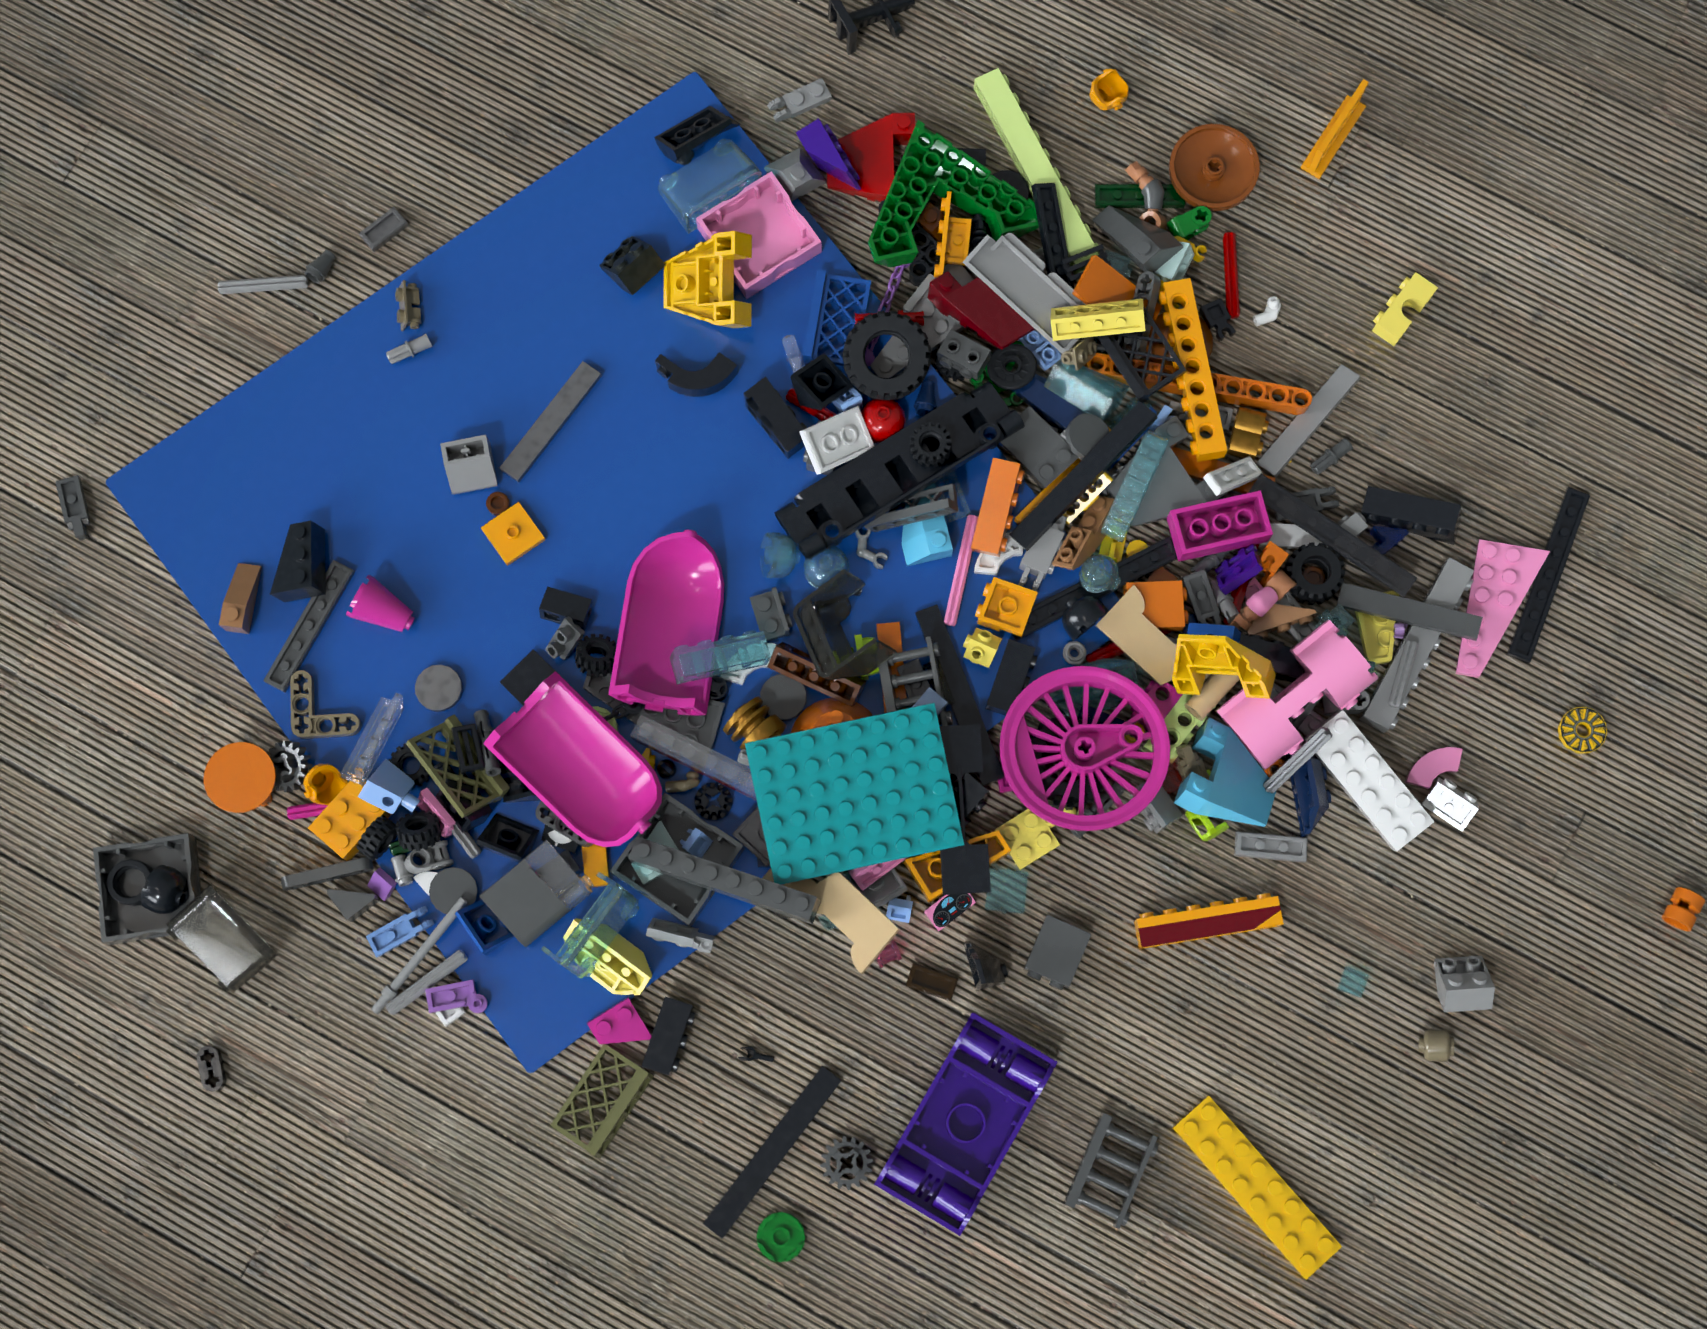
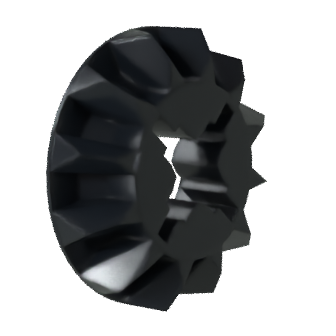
(712, 790)

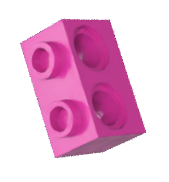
(1163, 706)

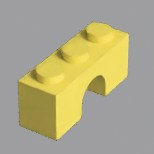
(1414, 294)

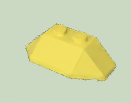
(621, 966)

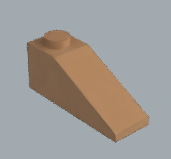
(240, 599)

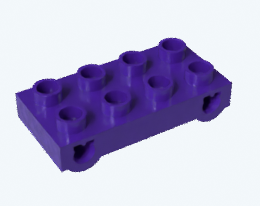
(965, 1123)

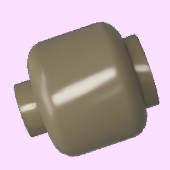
(1436, 1045)

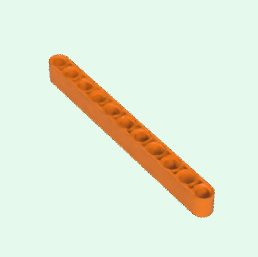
(1220, 383)

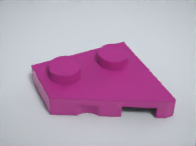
(619, 1025)

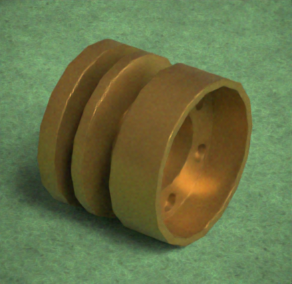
(750, 723)

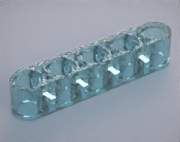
(1134, 485)

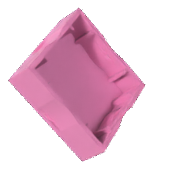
(778, 232)

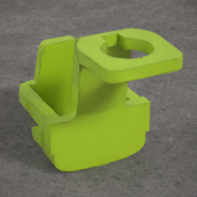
(1197, 820)

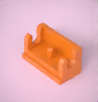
(1271, 559)

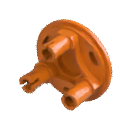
(240, 777)

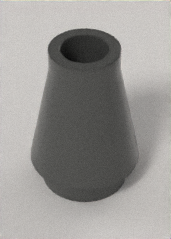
(319, 268)

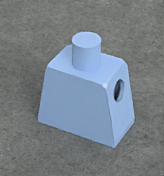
(389, 789)

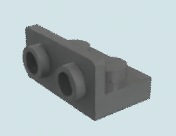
(770, 614)

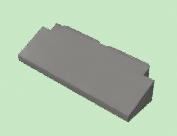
(1019, 280)

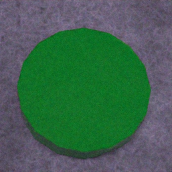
(780, 1237)

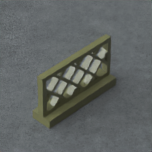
(494, 786)
(621, 1107)

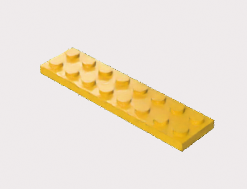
(1257, 1187)

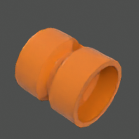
(1683, 917)

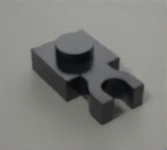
(1216, 316)

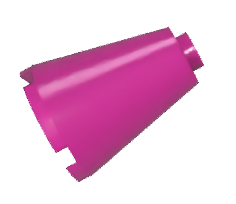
(380, 607)

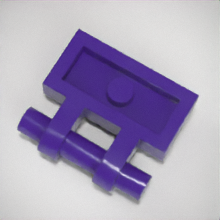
(1238, 569)

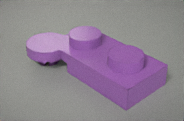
(455, 996)

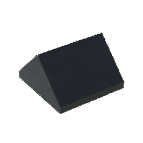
(819, 383)
(508, 838)

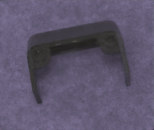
(820, 627)

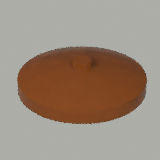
(1214, 167)

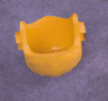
(1109, 90)
(323, 783)

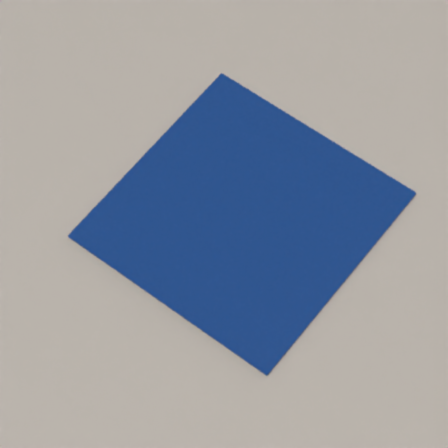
(359, 452)

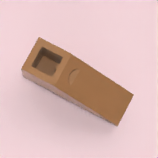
(1280, 619)

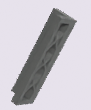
(918, 513)

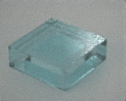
(1353, 982)

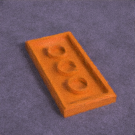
(1104, 284)

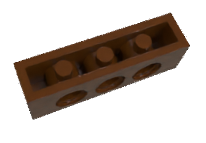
(800, 668)

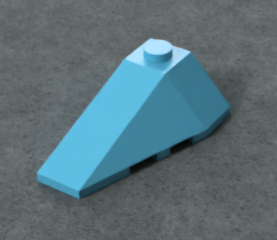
(926, 539)

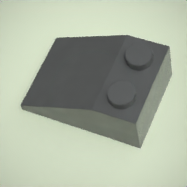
(1039, 449)

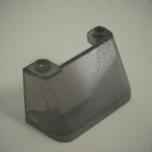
(221, 939)

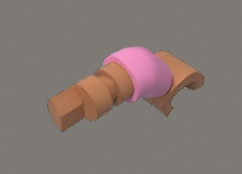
(1264, 599)

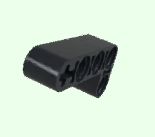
(924, 253)

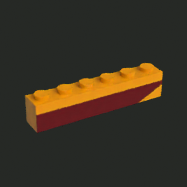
(1208, 922)

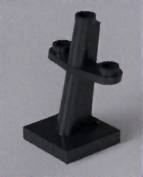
(850, 23)

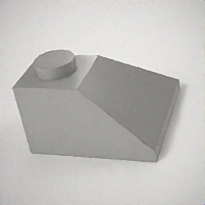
(796, 174)

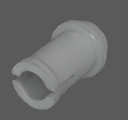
(403, 877)

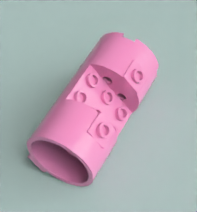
(1330, 667)

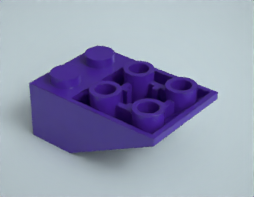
(827, 153)

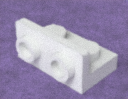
(1451, 803)

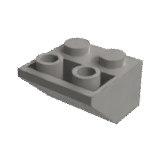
(469, 464)
(1160, 811)
(1463, 984)

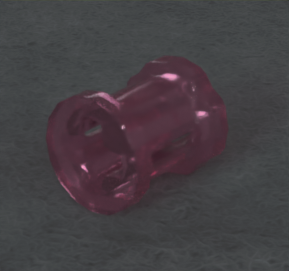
(889, 954)

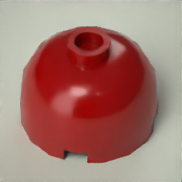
(883, 419)

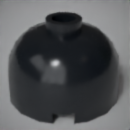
(1082, 615)
(165, 891)

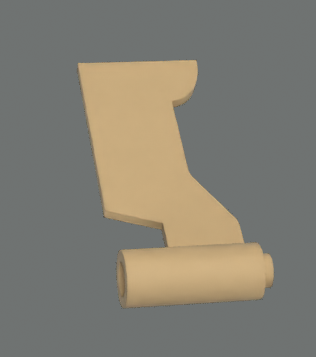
(1156, 652)
(852, 914)

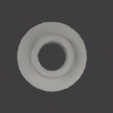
(1074, 645)

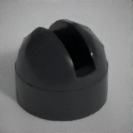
(662, 772)

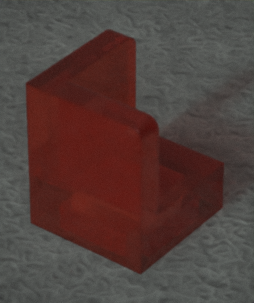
(1172, 779)

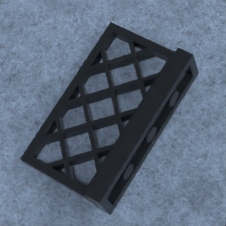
(1125, 365)

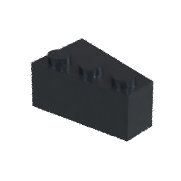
(301, 564)

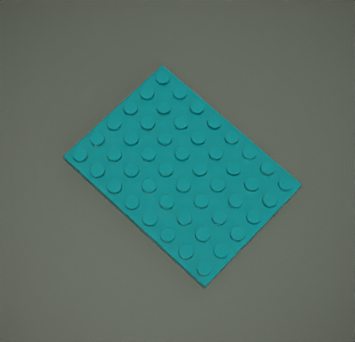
(854, 794)

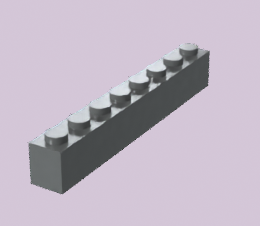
(724, 880)

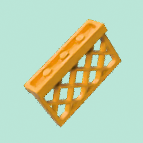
(1335, 133)

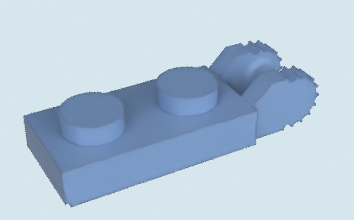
(397, 932)

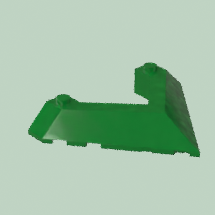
(938, 167)

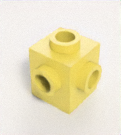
(981, 647)

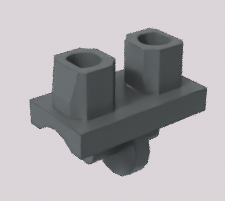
(565, 639)

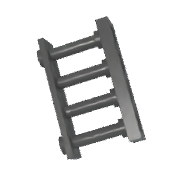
(891, 682)
(1086, 1173)

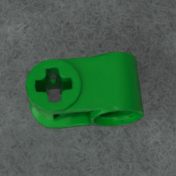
(1187, 225)

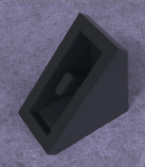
(518, 791)

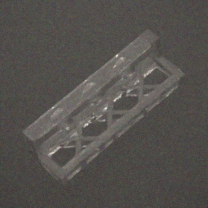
(373, 739)

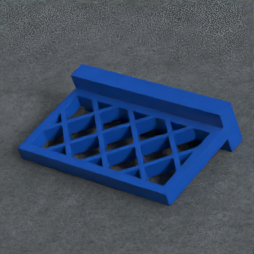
(818, 311)

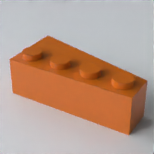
(997, 507)

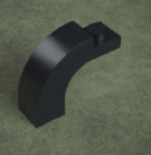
(701, 382)

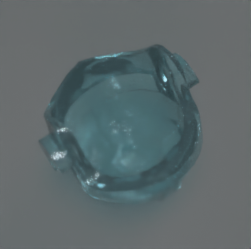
(1099, 574)

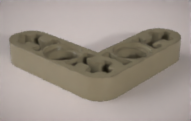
(314, 721)

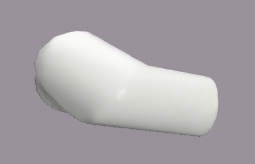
(1270, 314)

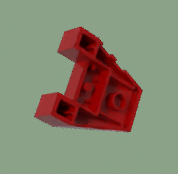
(873, 155)

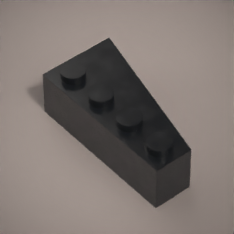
(1415, 513)
(1282, 659)

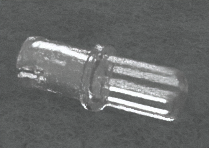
(793, 353)

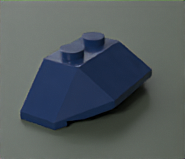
(1310, 794)

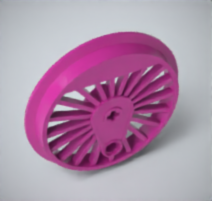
(1104, 742)

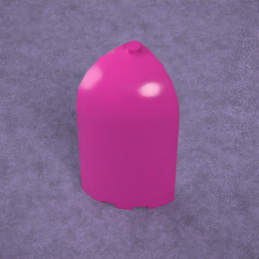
(668, 602)
(578, 765)

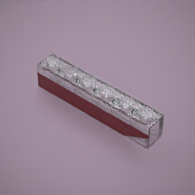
(694, 755)

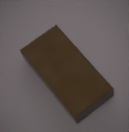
(931, 982)

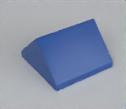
(484, 927)

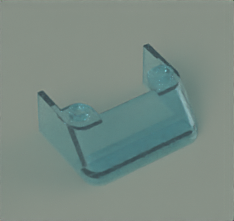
(596, 929)

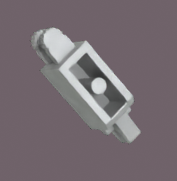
(1041, 555)

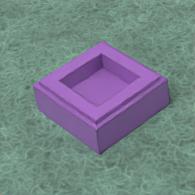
(382, 884)

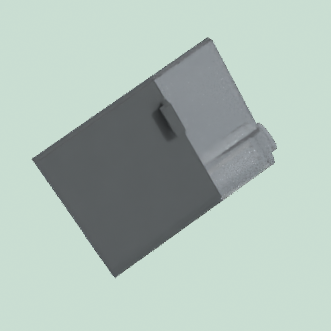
(536, 893)

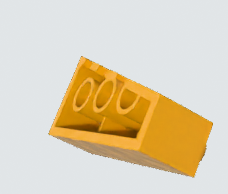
(927, 867)

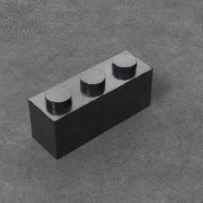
(1011, 676)
(669, 1036)

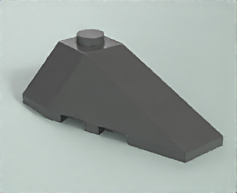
(1141, 241)

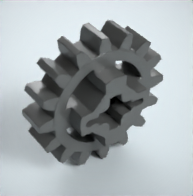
(289, 766)
(856, 1171)

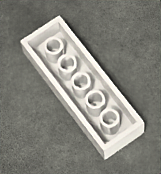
(1370, 782)

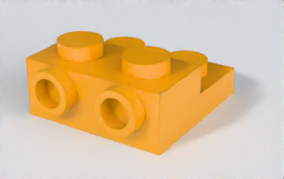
(1006, 606)

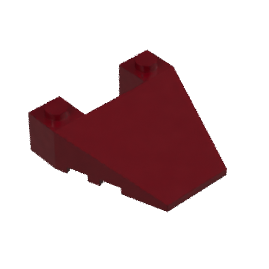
(979, 309)

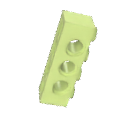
(1181, 733)

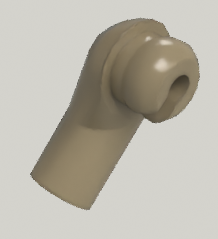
(683, 785)

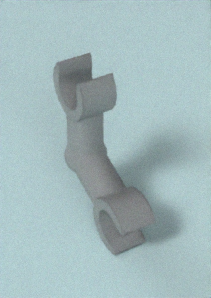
(864, 553)

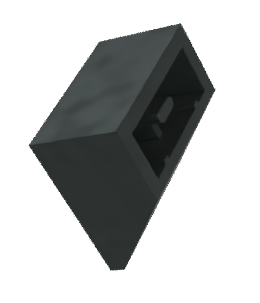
(632, 264)

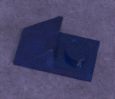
(1387, 538)

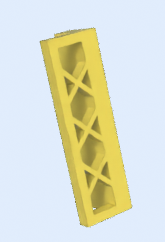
(1097, 319)

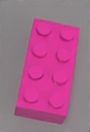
(1219, 526)

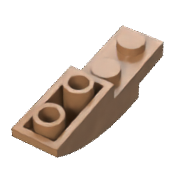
(1086, 538)

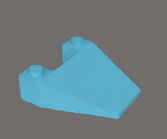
(1235, 782)

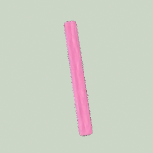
(960, 572)

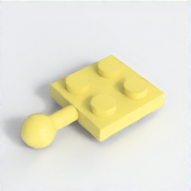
(1029, 837)

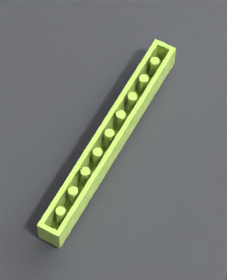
(1029, 157)

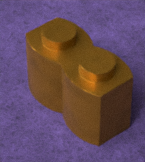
(1247, 433)

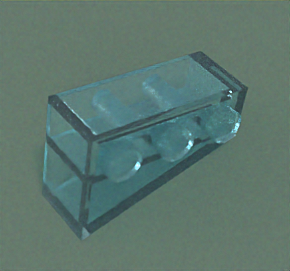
(1086, 389)

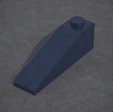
(1048, 404)

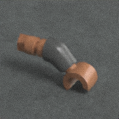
(1152, 192)

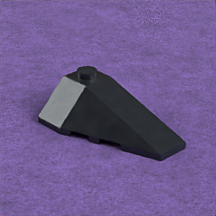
(984, 967)

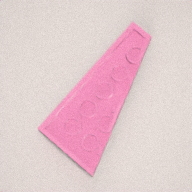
(1499, 586)

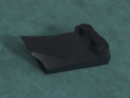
(692, 133)

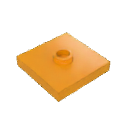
(513, 533)

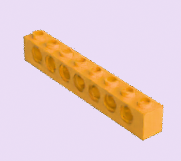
(1182, 292)

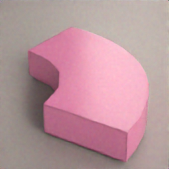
(1432, 765)

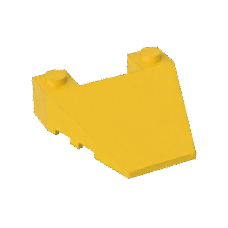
(703, 280)
(1220, 655)

